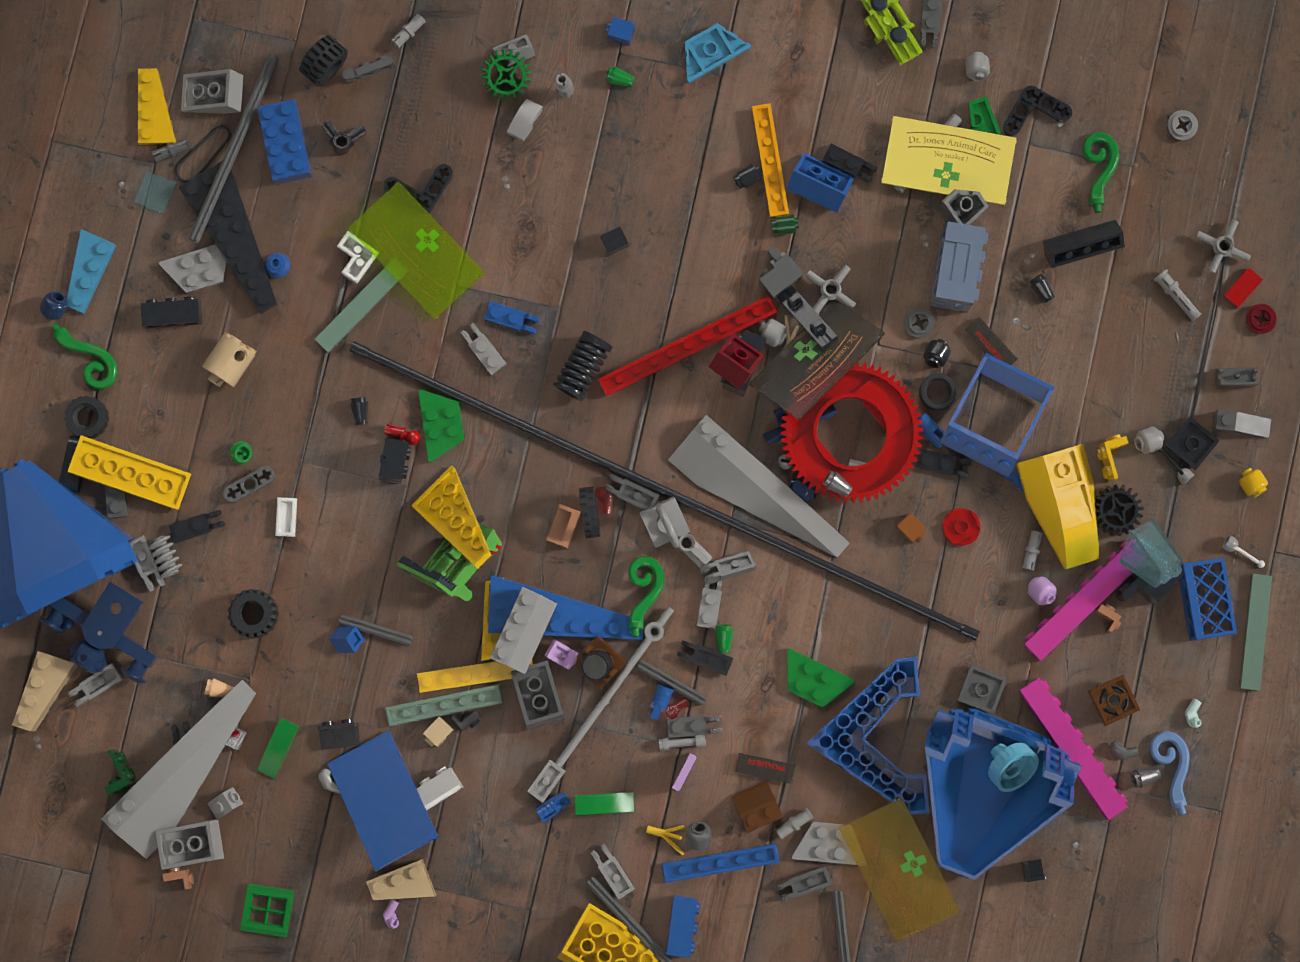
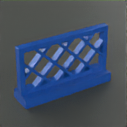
(1192, 606)

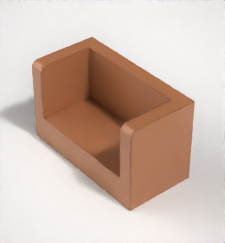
(563, 526)

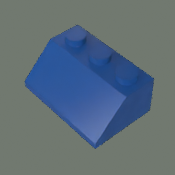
(820, 182)

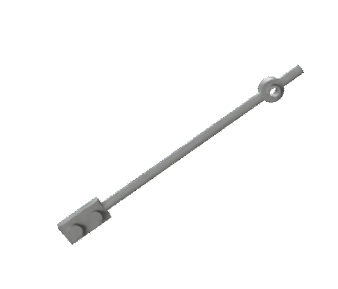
(552, 771)

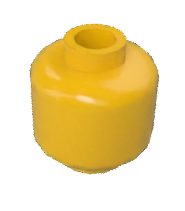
(1253, 482)

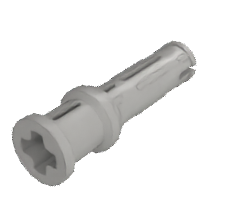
(1169, 285)

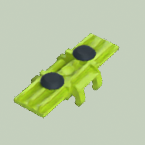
(884, 26)

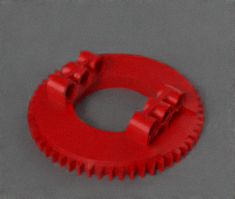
(891, 410)

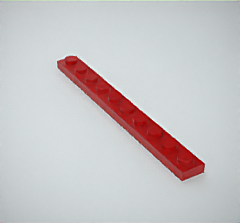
(687, 346)

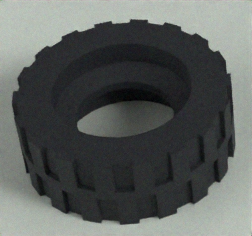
(76, 406)

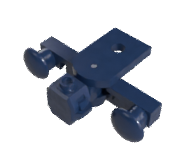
(103, 631)

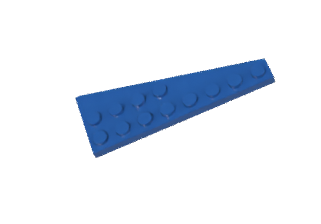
(569, 618)

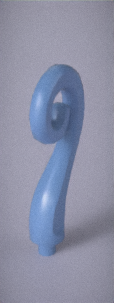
(1176, 793)

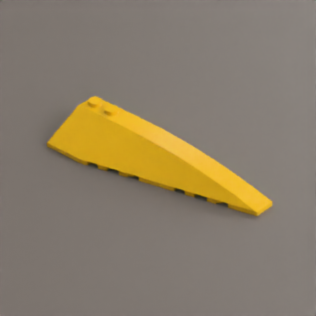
(603, 939)

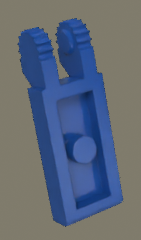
(510, 317)

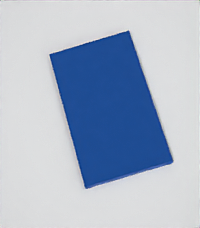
(382, 800)

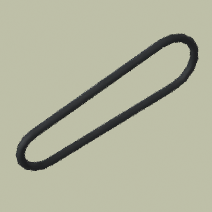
(191, 152)

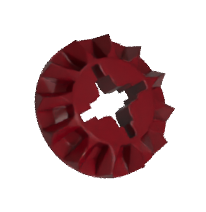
(1268, 314)

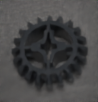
(1120, 517)

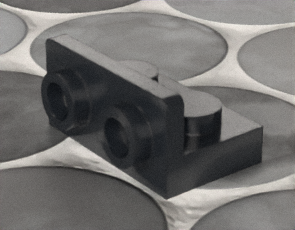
(339, 734)

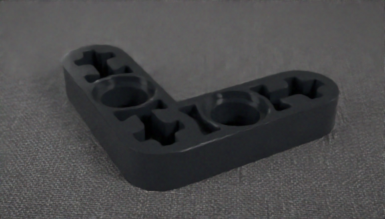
(1030, 103)
(426, 195)

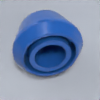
(280, 261)

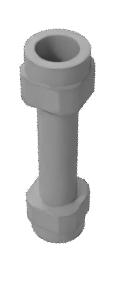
(699, 741)

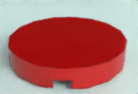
(961, 527)

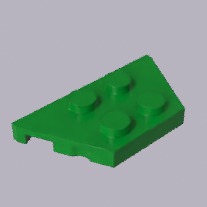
(441, 424)
(814, 680)

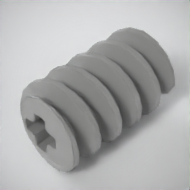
(164, 556)

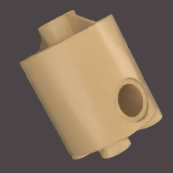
(228, 360)

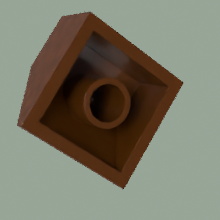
(757, 807)

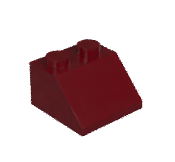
(736, 361)

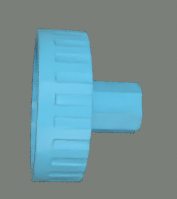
(1012, 766)

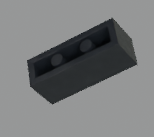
(171, 312)

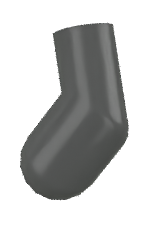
(1121, 752)

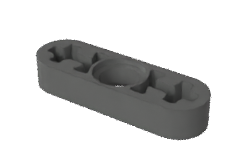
(259, 473)

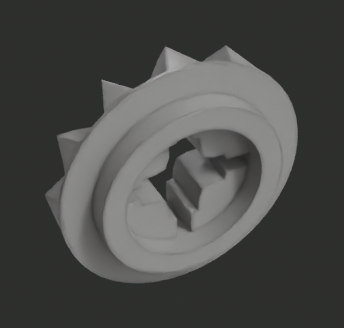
(1183, 116)

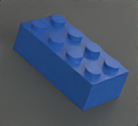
(284, 141)

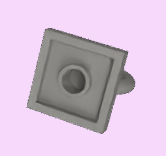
(665, 523)

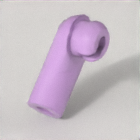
(389, 914)

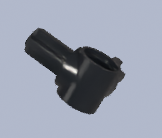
(336, 136)

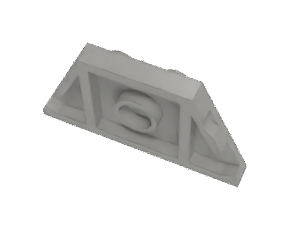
(197, 269)
(824, 844)

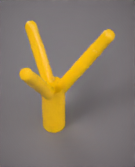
(666, 833)

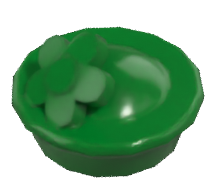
(240, 452)

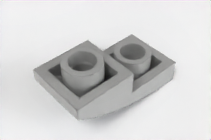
(524, 119)

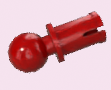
(411, 437)

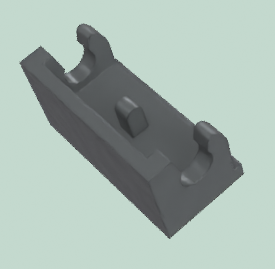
(1236, 377)

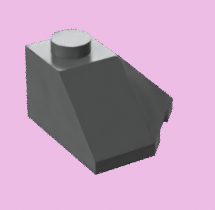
(963, 206)

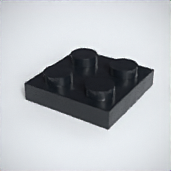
(1192, 443)

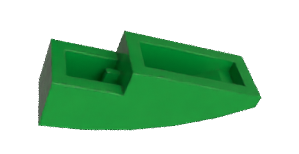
(278, 747)
(604, 803)

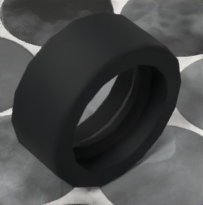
(937, 377)

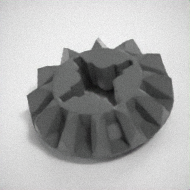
(922, 314)

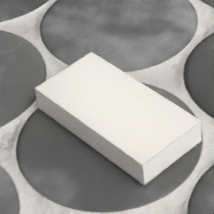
(286, 517)

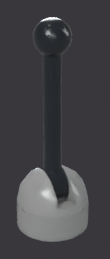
(1184, 474)

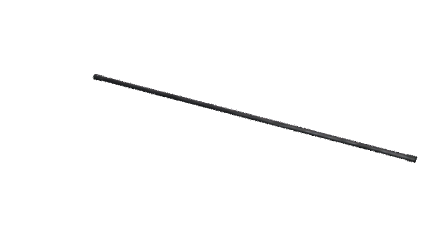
(962, 629)

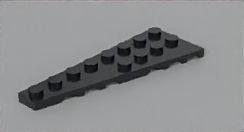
(232, 235)

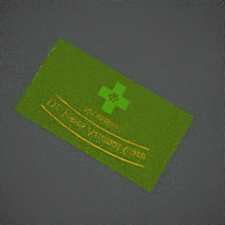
(416, 250)

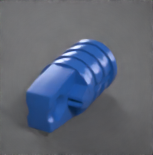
(660, 700)
(552, 806)

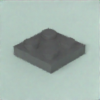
(982, 689)

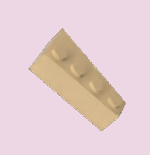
(42, 689)

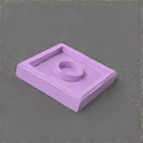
(684, 772)

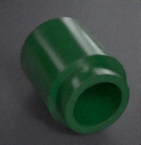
(784, 224)

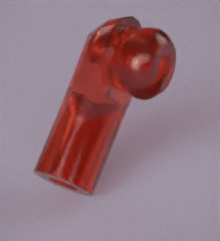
(606, 498)
(674, 709)

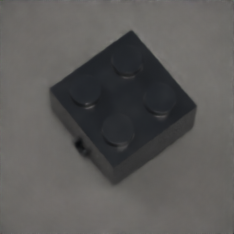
(393, 460)

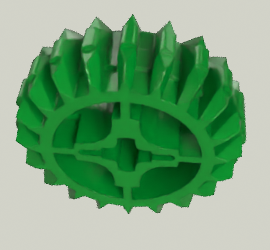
(516, 86)

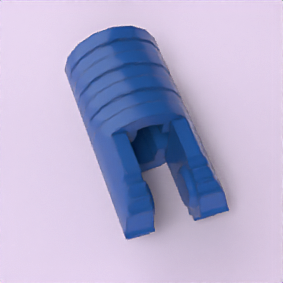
(929, 427)

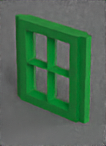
(266, 928)

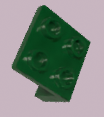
(127, 775)

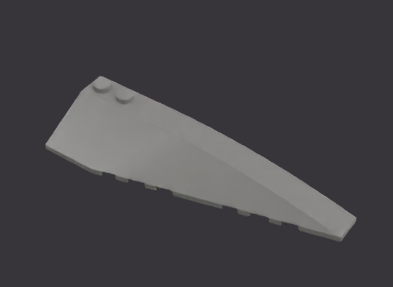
(731, 472)
(172, 783)

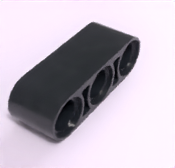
(67, 479)

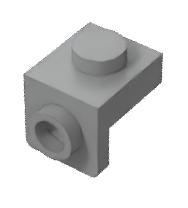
(225, 803)

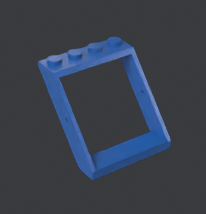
(979, 447)

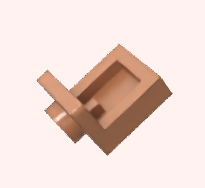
(1108, 612)
(175, 873)

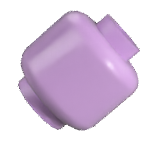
(1042, 590)

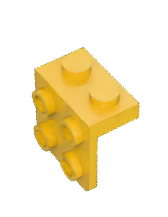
(1103, 452)

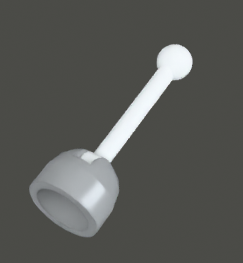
(1231, 544)

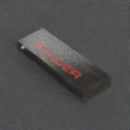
(989, 342)
(765, 768)

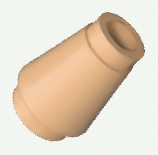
(217, 688)

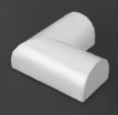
(360, 260)

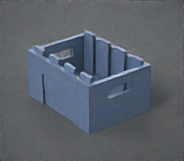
(958, 267)

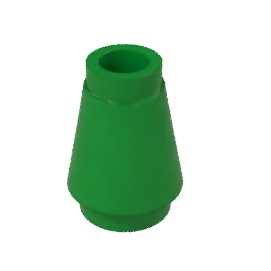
(619, 77)
(724, 637)

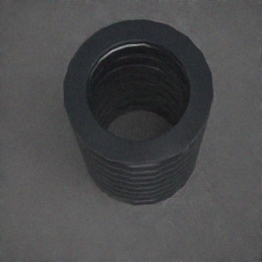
(573, 365)

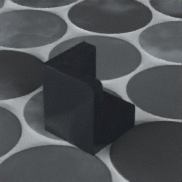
(614, 241)
(1033, 870)

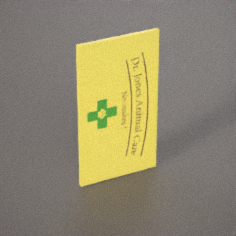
(948, 158)

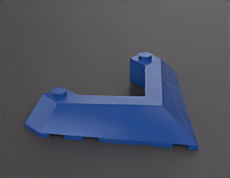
(845, 737)

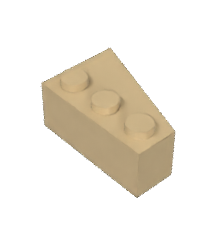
(405, 882)

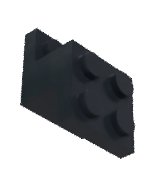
(1149, 592)

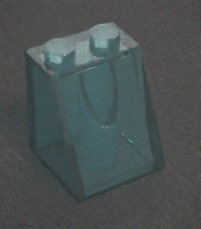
(1151, 555)

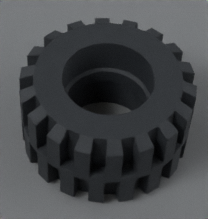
(323, 60)
(236, 613)

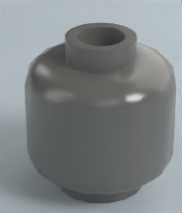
(698, 836)

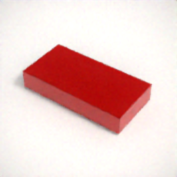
(1243, 287)

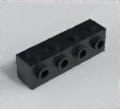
(1083, 243)

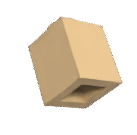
(437, 732)

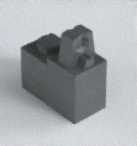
(783, 273)

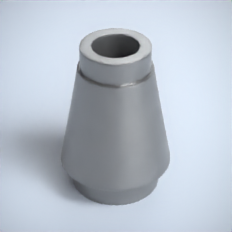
(836, 483)
(1143, 777)

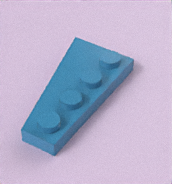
(89, 266)

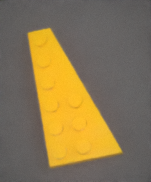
(451, 514)

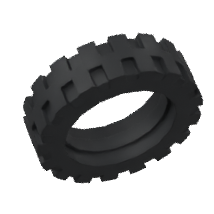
(589, 512)

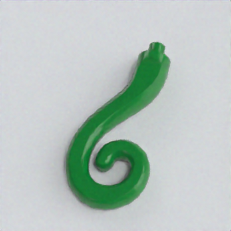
(1096, 193)
(67, 341)
(636, 616)

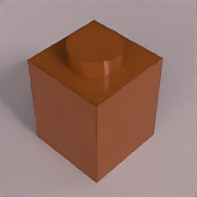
(911, 528)

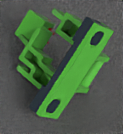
(454, 581)

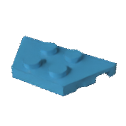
(711, 50)

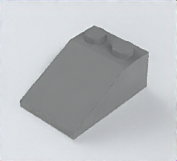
(212, 92)
(189, 844)

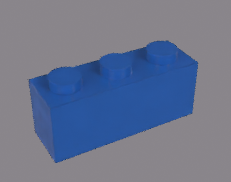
(682, 926)

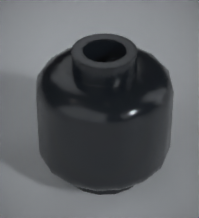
(936, 353)

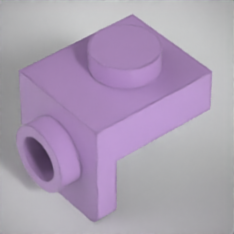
(561, 654)

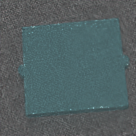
(155, 192)

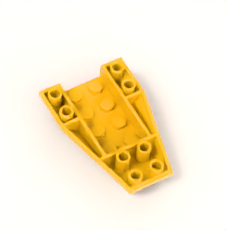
(1063, 500)

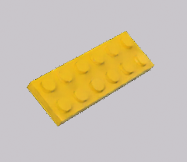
(129, 472)

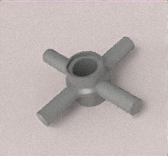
(1230, 246)
(836, 283)

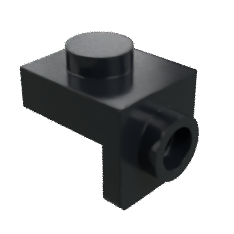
(472, 720)

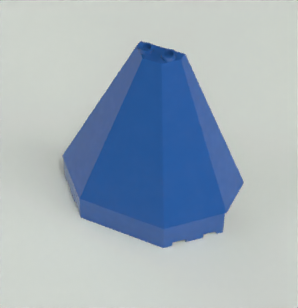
(51, 542)
(970, 814)

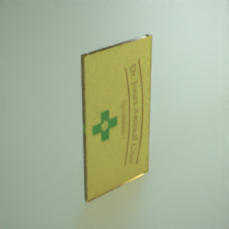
(899, 869)

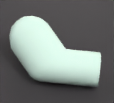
(1191, 714)

